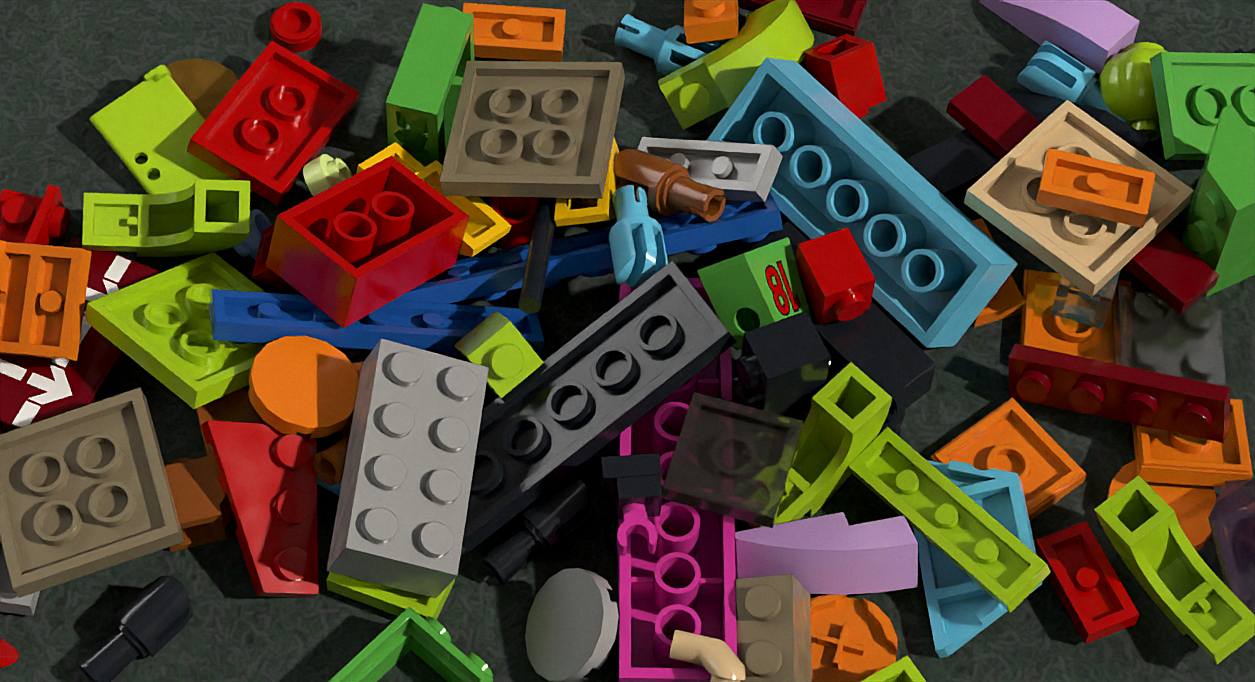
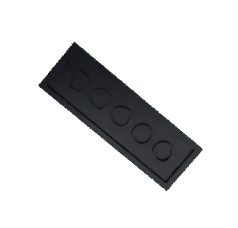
(589, 396)

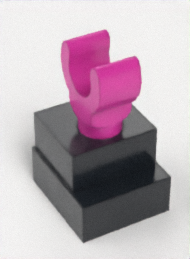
(637, 492)

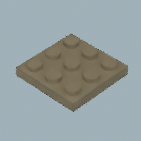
(533, 129)
(83, 493)

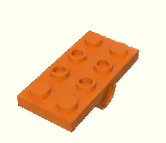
(42, 299)

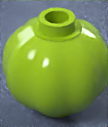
(1129, 87)

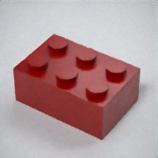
(366, 241)

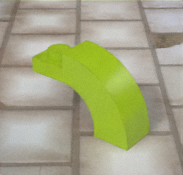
(720, 76)
(174, 224)
(837, 430)
(1172, 571)

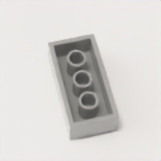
(408, 469)

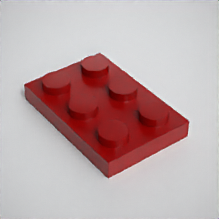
(273, 122)

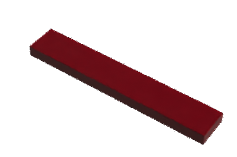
(1161, 265)

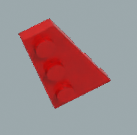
(273, 502)

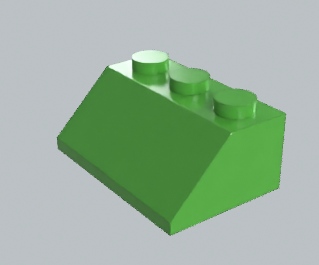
(1223, 204)

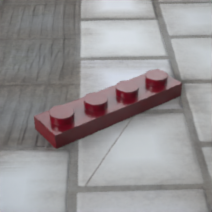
(1119, 392)

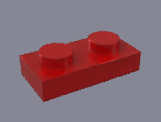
(1086, 582)

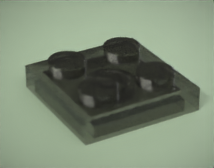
(1160, 340)
(732, 460)

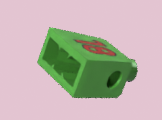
(755, 288)

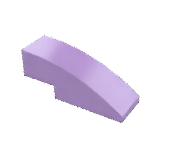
(1084, 28)
(832, 555)

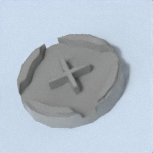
(571, 626)

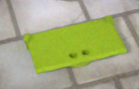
(157, 124)

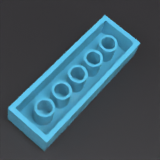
(838, 174)

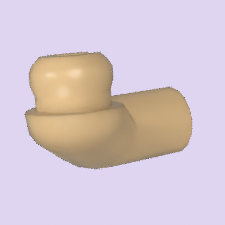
(710, 653)

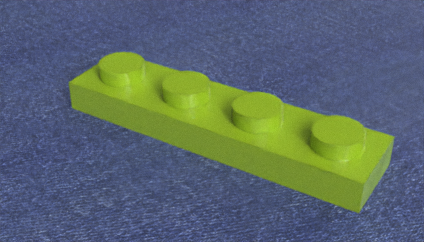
(950, 519)

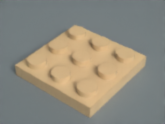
(1072, 243)

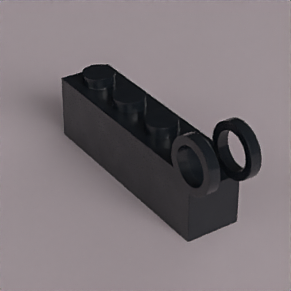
(873, 346)

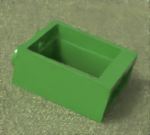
(429, 82)
(423, 637)

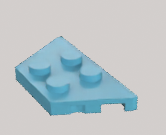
(954, 600)

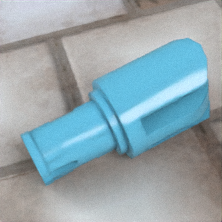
(663, 46)
(1062, 77)
(635, 239)

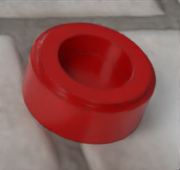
(296, 26)

